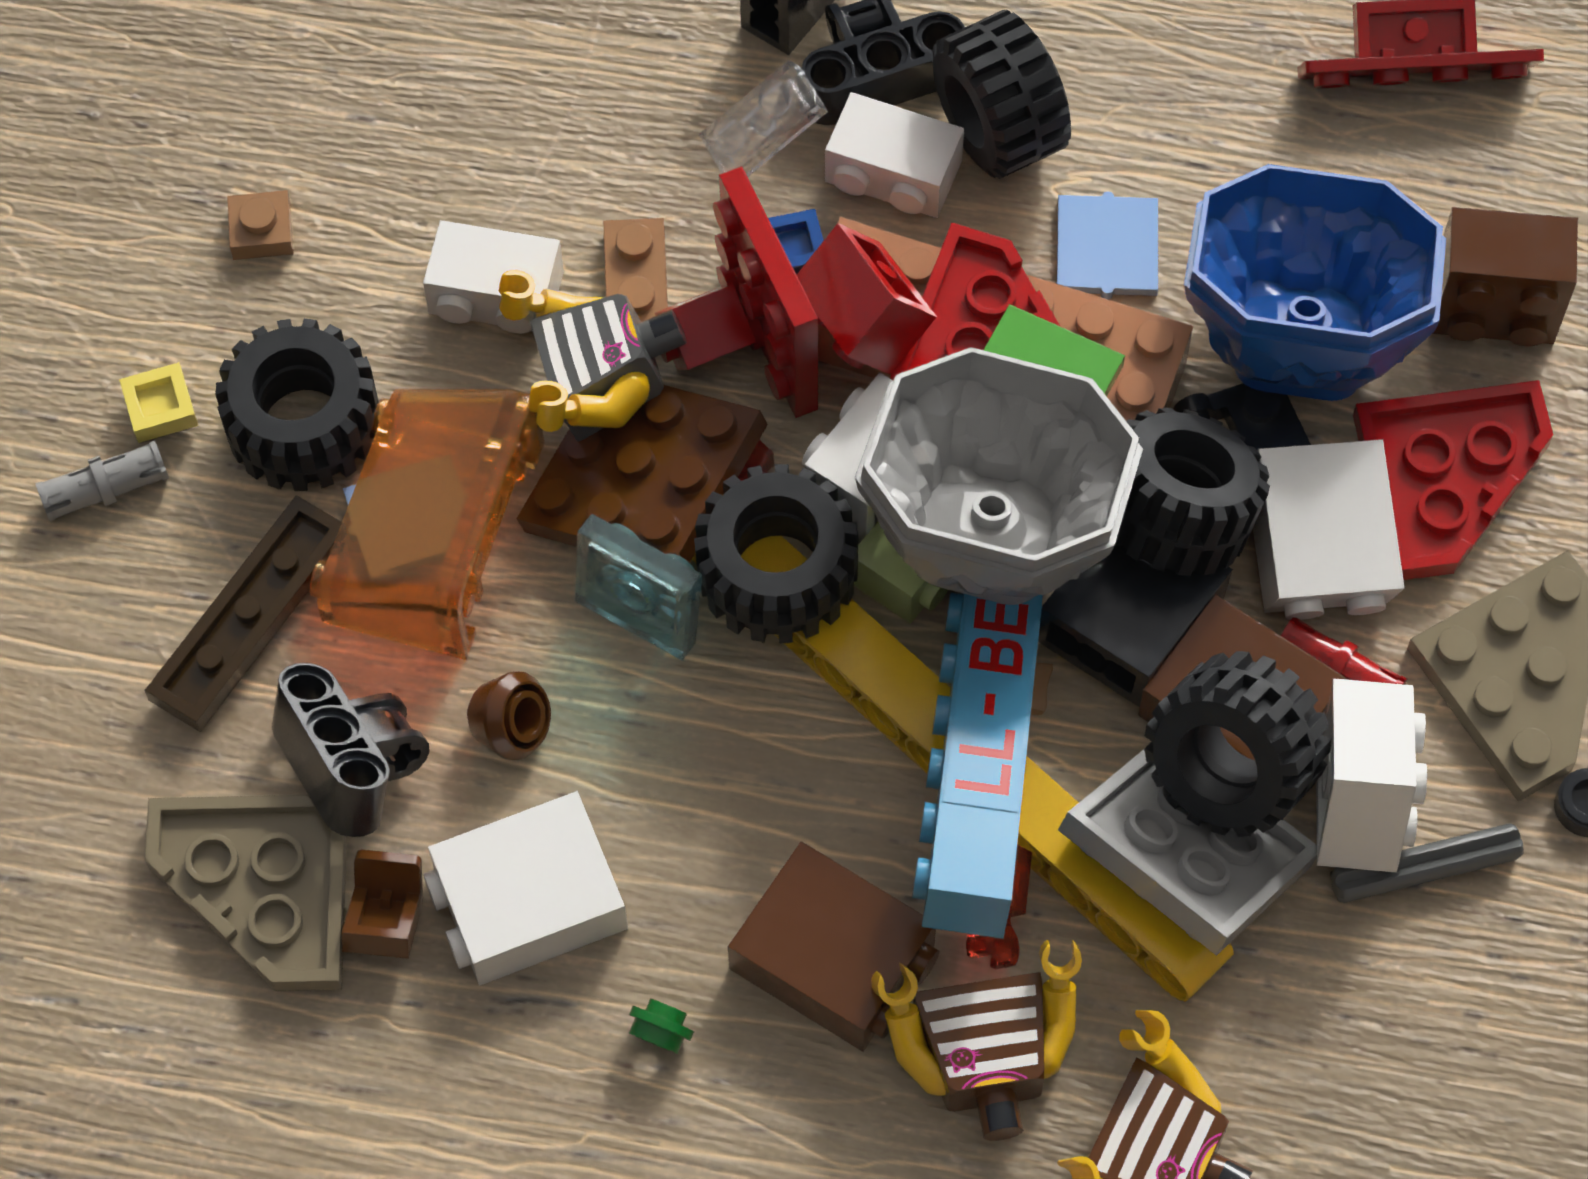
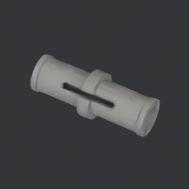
(102, 481)

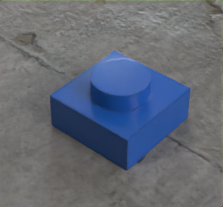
(798, 235)

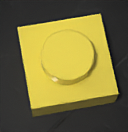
(158, 402)

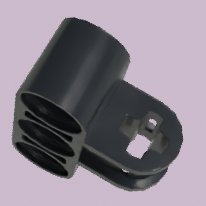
(871, 37)
(344, 746)

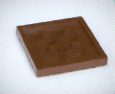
(646, 472)

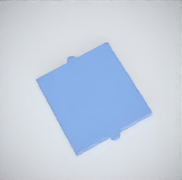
(1108, 244)

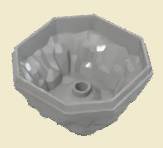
(998, 474)

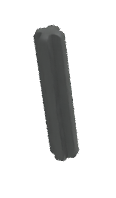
(1432, 863)

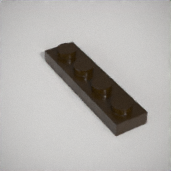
(244, 615)

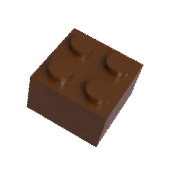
(1507, 275)

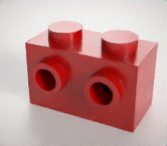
(864, 300)

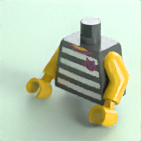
(592, 354)

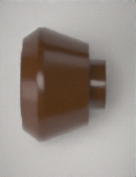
(510, 715)

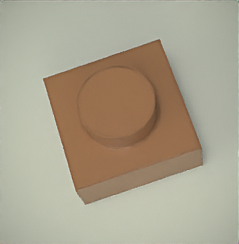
(260, 225)

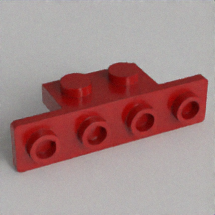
(1413, 38)

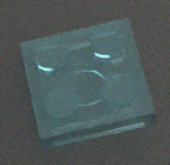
(637, 586)

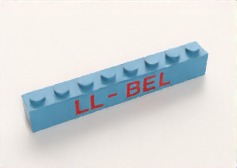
(980, 766)

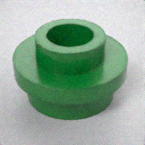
(660, 1025)

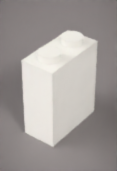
(1327, 530)
(525, 889)

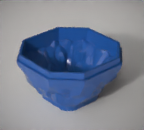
(1313, 278)

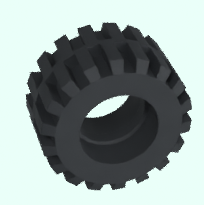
(1003, 93)
(287, 363)
(1191, 493)
(777, 507)
(1266, 714)

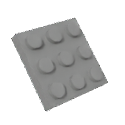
(1186, 871)

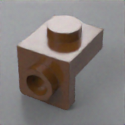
(384, 904)

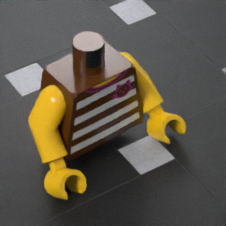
(985, 1039)
(1162, 1118)

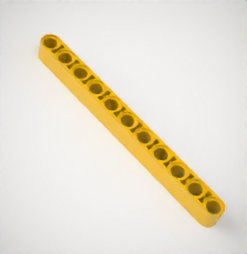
(900, 700)

